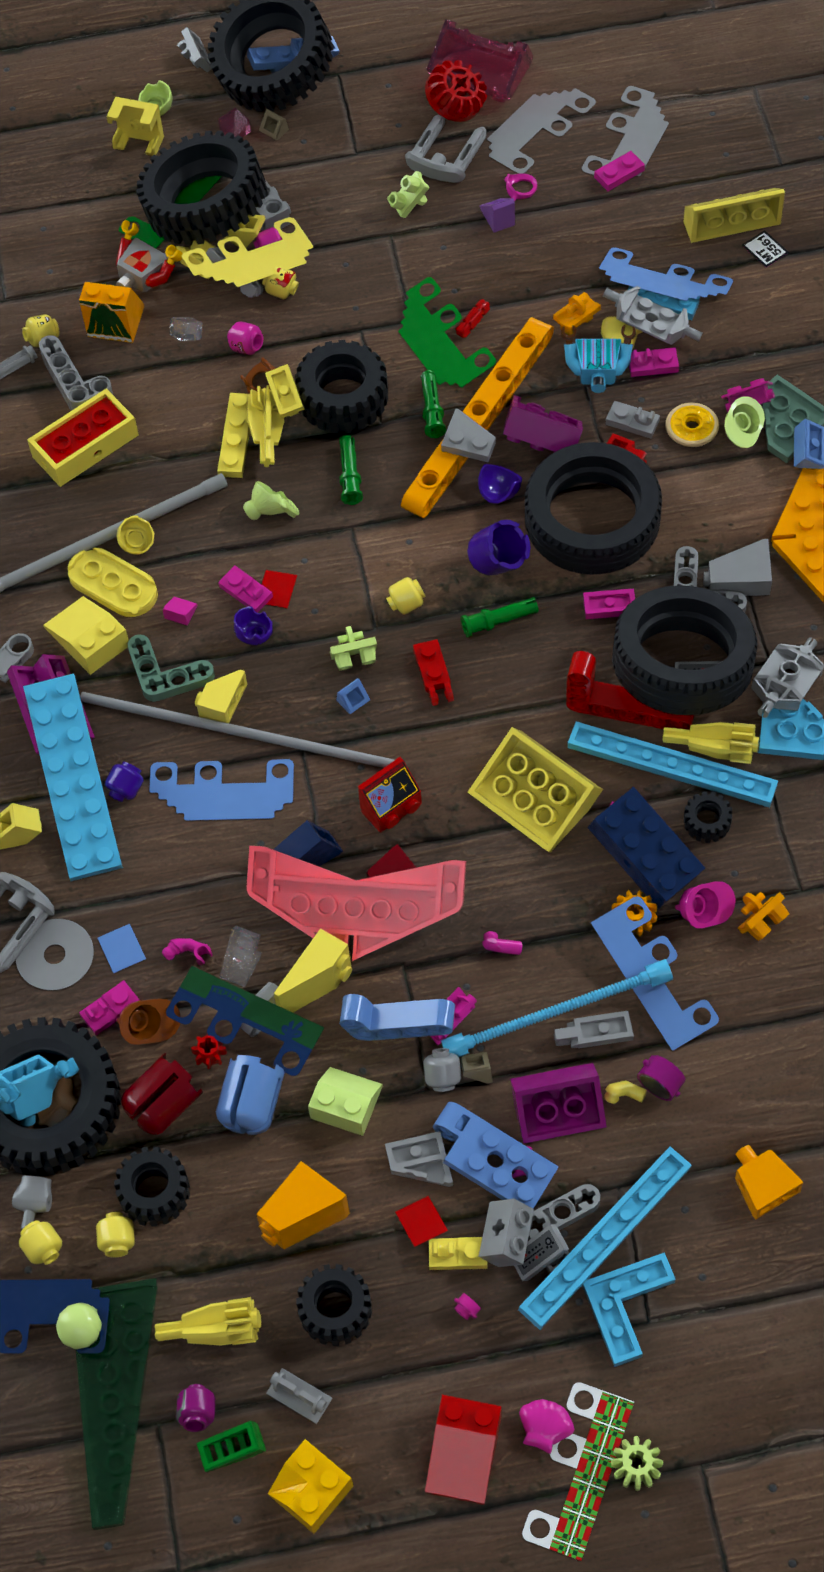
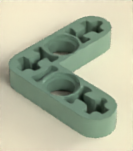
(157, 678)

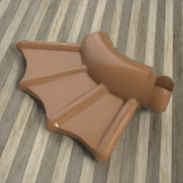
(62, 1103)

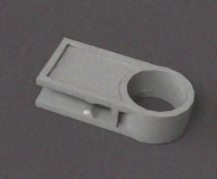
(9, 657)

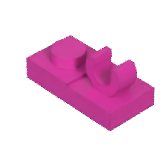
(654, 362)
(245, 589)
(108, 1008)

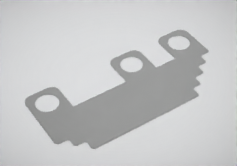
(528, 120)
(640, 132)

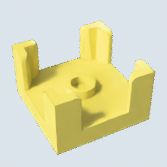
(136, 121)

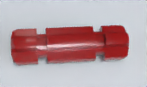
(472, 318)

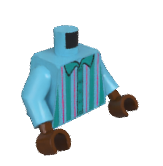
(598, 360)

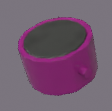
(661, 1077)

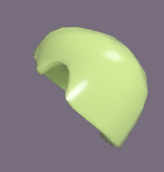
(157, 94)
(78, 1325)

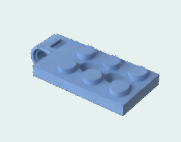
(476, 1141)

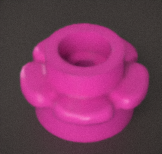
(466, 1307)

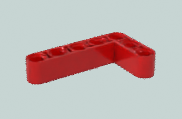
(611, 700)

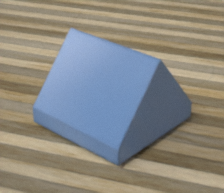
(352, 696)

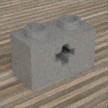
(506, 1232)

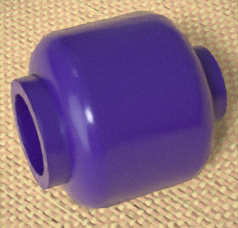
(124, 781)

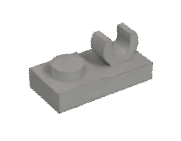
(194, 49)
(632, 419)

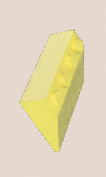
(534, 790)

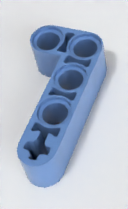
(396, 1019)

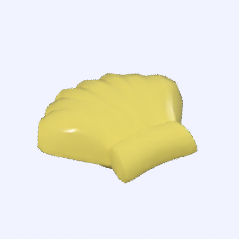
(612, 328)

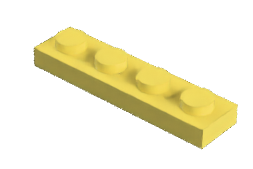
(234, 437)

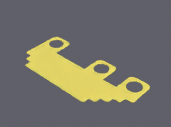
(249, 266)

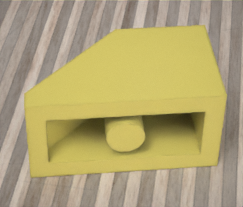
(221, 697)
(18, 825)

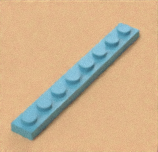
(673, 764)
(604, 1238)

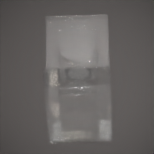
(241, 956)

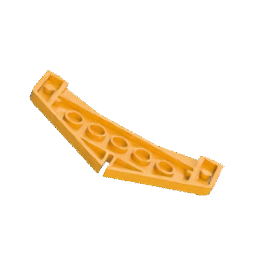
(801, 530)

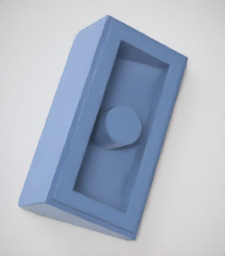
(809, 445)

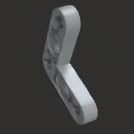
(680, 571)
(546, 1213)

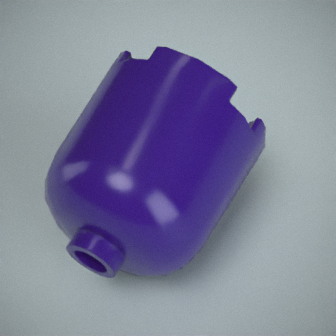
(498, 548)

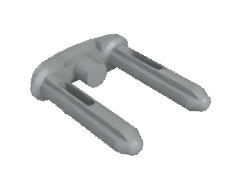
(435, 167)
(23, 893)

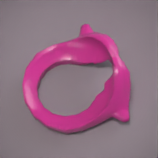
(512, 179)

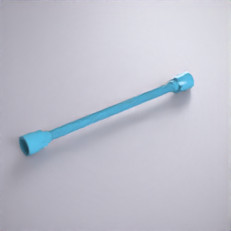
(654, 974)

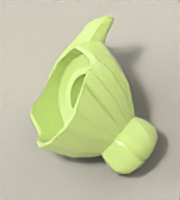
(268, 502)

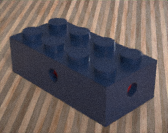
(646, 847)

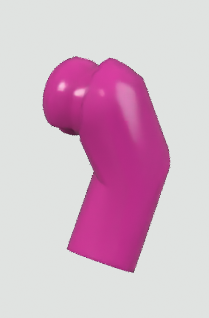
(505, 946)

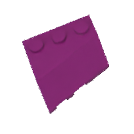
(540, 428)

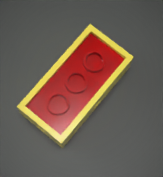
(83, 437)

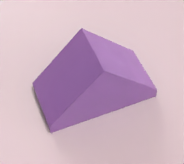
(499, 213)

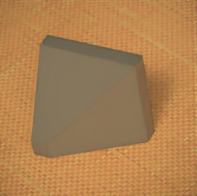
(476, 1067)

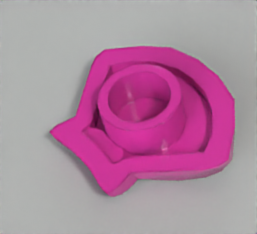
(545, 1424)

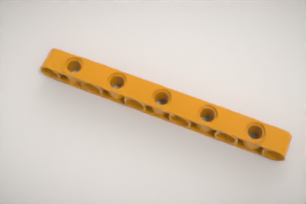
(483, 409)

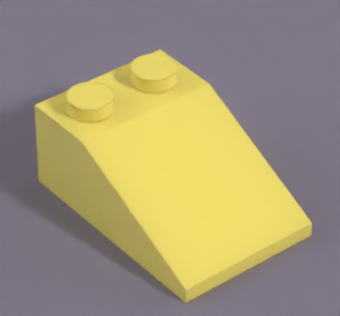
(88, 634)
(315, 973)

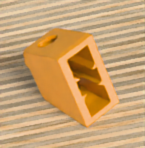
(765, 1180)

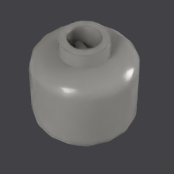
(442, 1070)

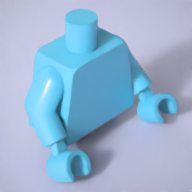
(30, 1086)

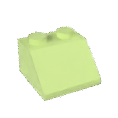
(344, 1100)

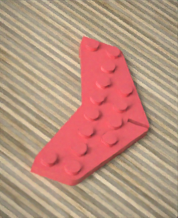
(371, 908)

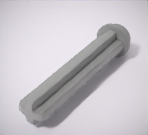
(17, 361)

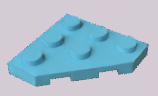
(793, 732)

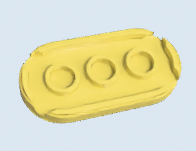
(112, 582)

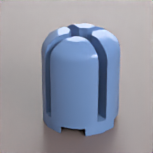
(249, 1095)

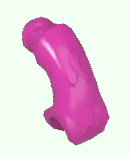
(181, 945)

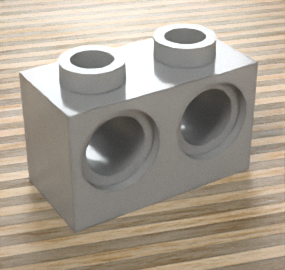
(273, 209)

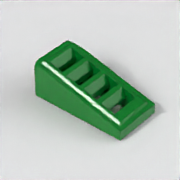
(246, 1452)

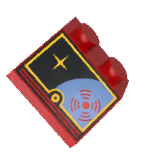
(389, 795)

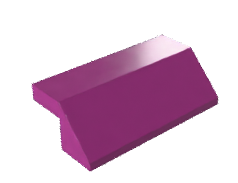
(46, 668)

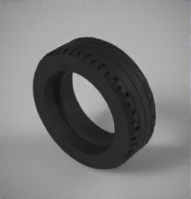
(595, 464)
(678, 689)

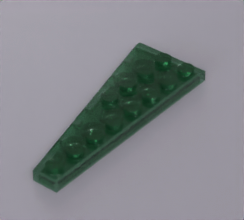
(112, 1398)

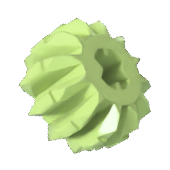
(649, 1463)

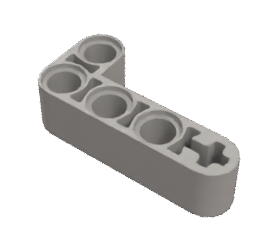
(66, 376)

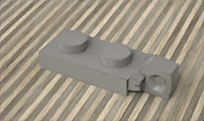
(595, 1030)

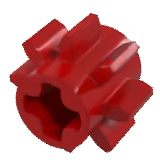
(201, 1051)

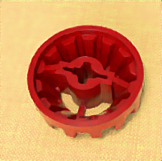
(450, 99)

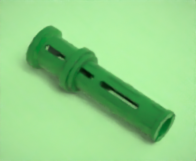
(432, 412)
(350, 478)
(489, 618)

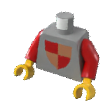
(142, 264)

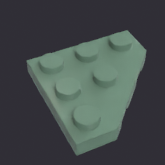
(785, 413)

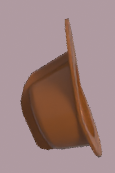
(147, 1021)

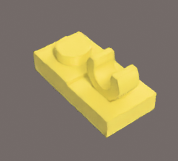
(284, 391)
(455, 1254)

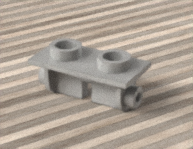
(298, 1395)

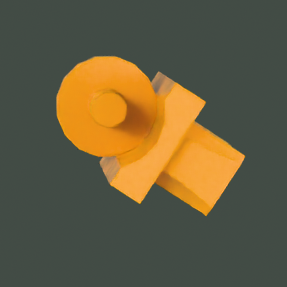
(577, 311)
(772, 908)

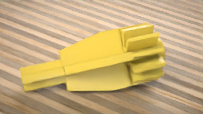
(264, 422)
(717, 740)
(215, 1324)

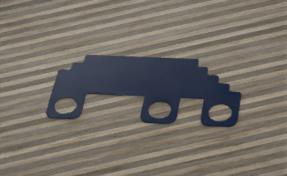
(42, 1302)

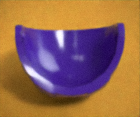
(498, 483)

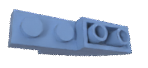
(278, 57)

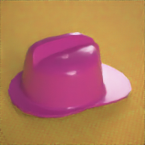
(707, 904)

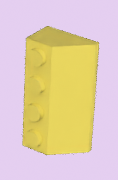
(734, 214)

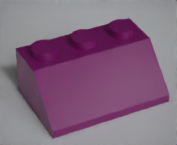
(558, 1102)

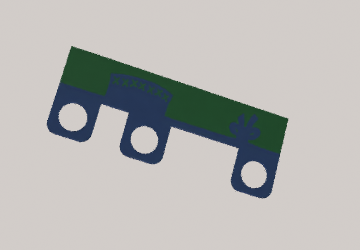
(244, 1007)

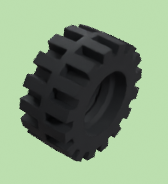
(708, 803)

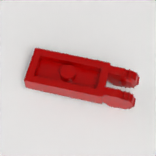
(433, 670)

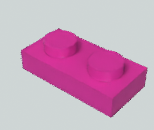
(619, 171)
(606, 603)

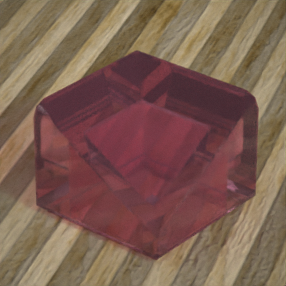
(235, 123)

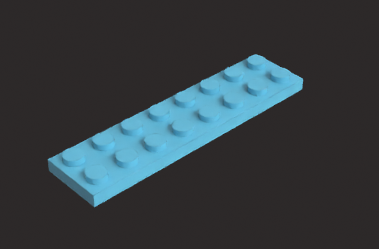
(72, 777)

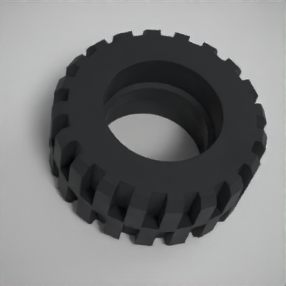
(335, 363)

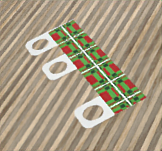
(593, 1467)

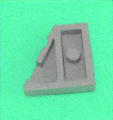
(420, 1159)

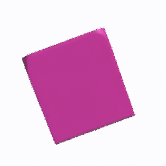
(179, 610)

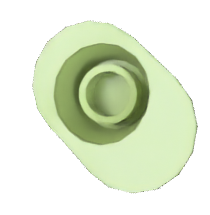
(744, 422)

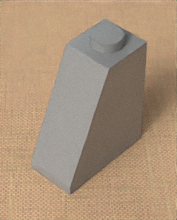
(742, 570)

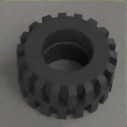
(144, 1166)
(329, 1282)

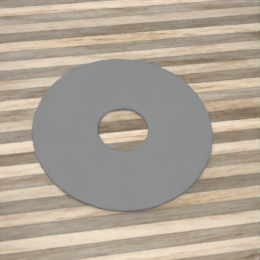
(71, 969)

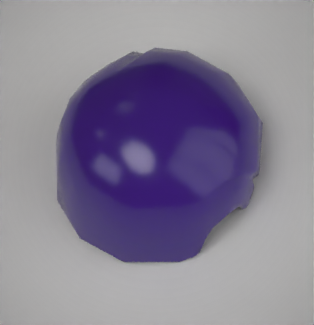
(252, 627)

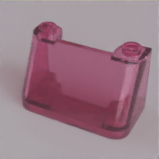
(498, 63)

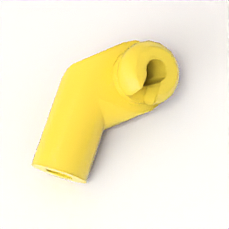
(624, 1088)

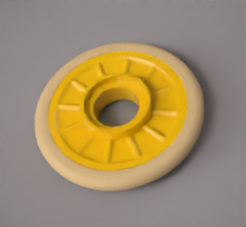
(692, 437)

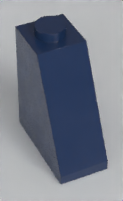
(310, 844)

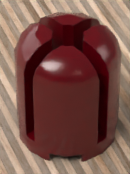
(146, 1100)

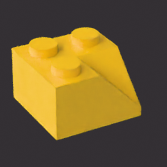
(310, 1486)

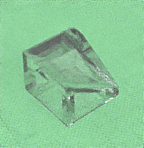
(185, 328)

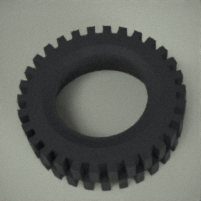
(250, 22)
(192, 161)
(89, 1118)

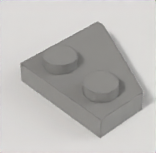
(468, 438)

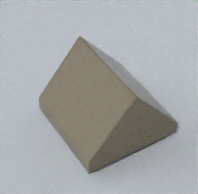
(273, 125)

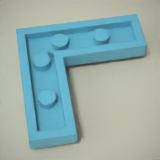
(611, 1289)

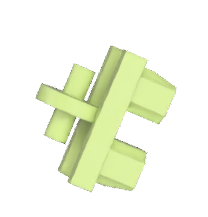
(411, 193)
(364, 647)

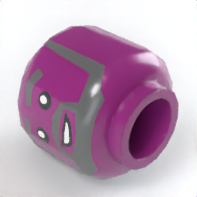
(195, 1408)

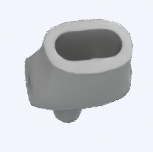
(32, 1197)

